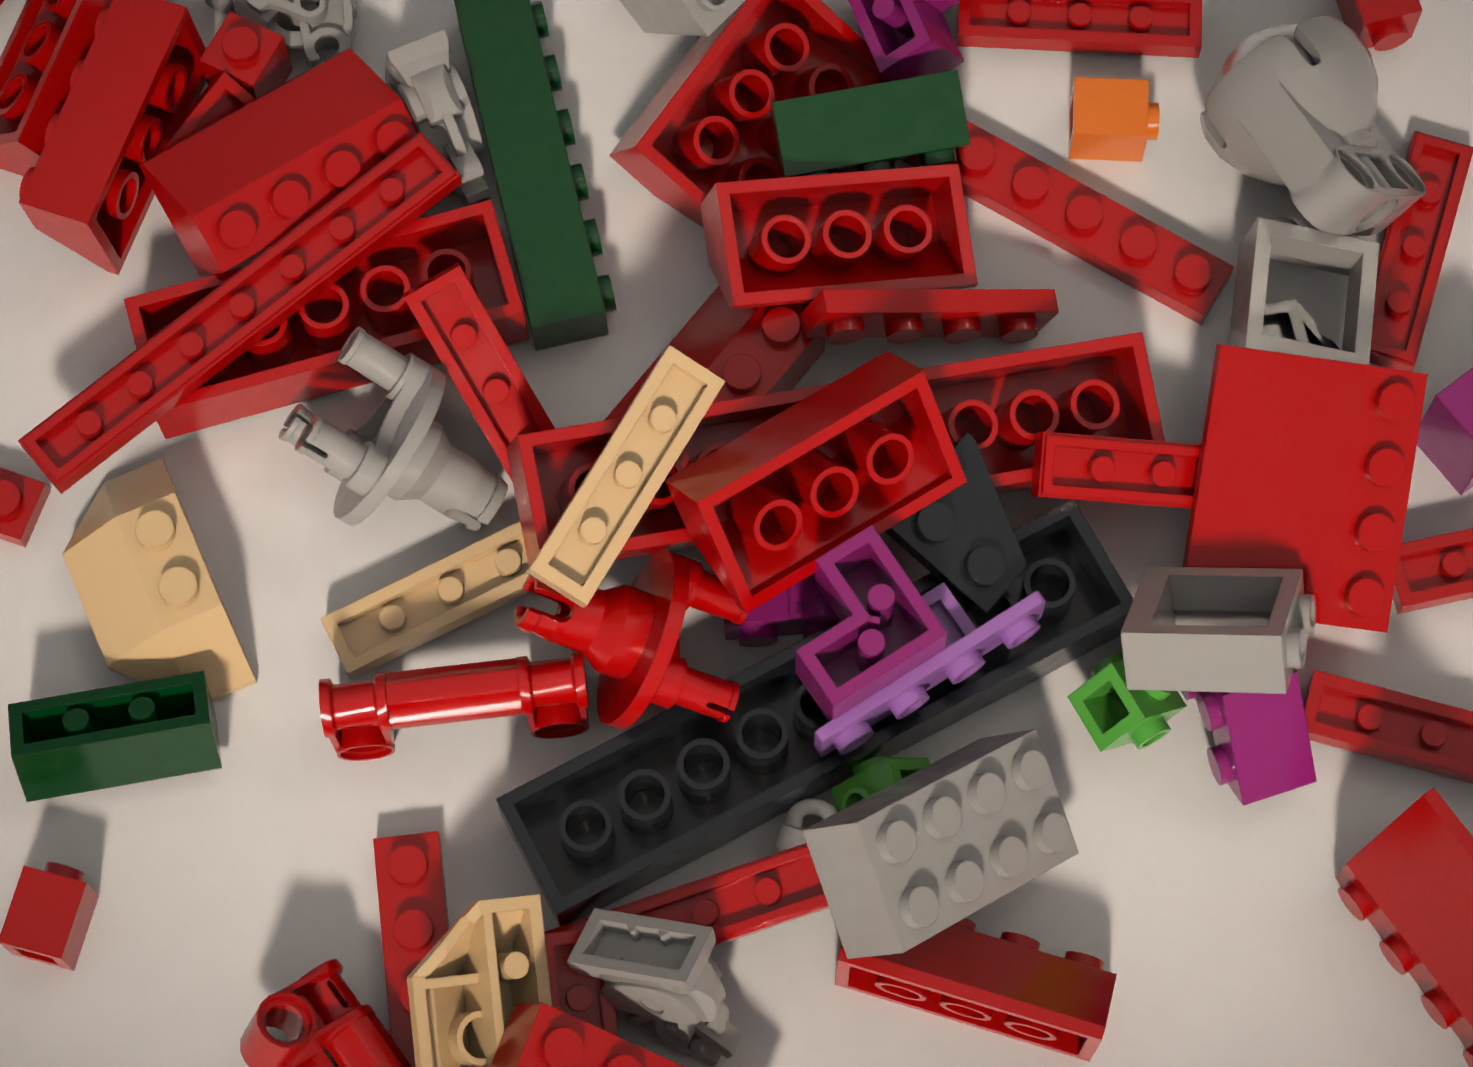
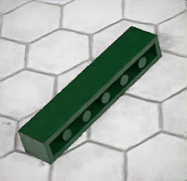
(533, 170)

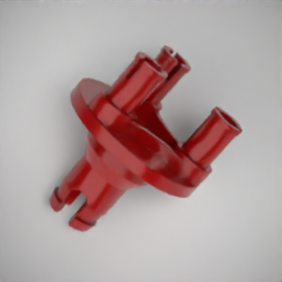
(635, 638)

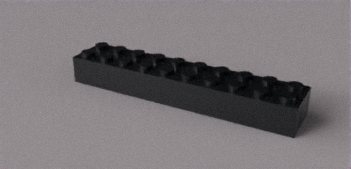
(698, 783)

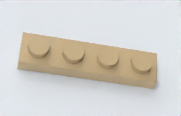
(625, 476)
(429, 602)

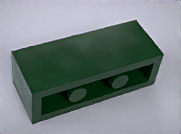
(871, 126)
(114, 736)

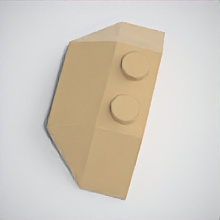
(152, 586)
(475, 978)

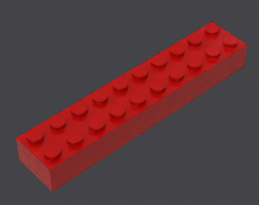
(998, 400)

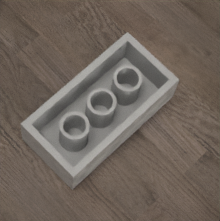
(940, 844)

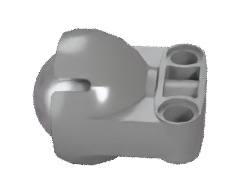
(1302, 115)

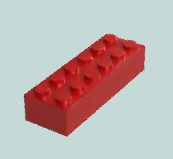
(302, 353)

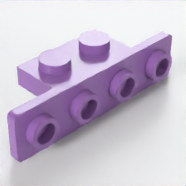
(957, 662)

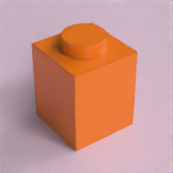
(1111, 119)

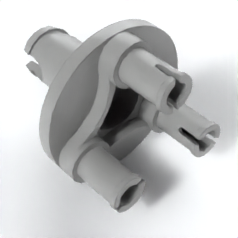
(399, 446)

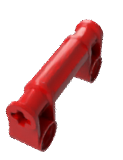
(364, 713)
(318, 1016)

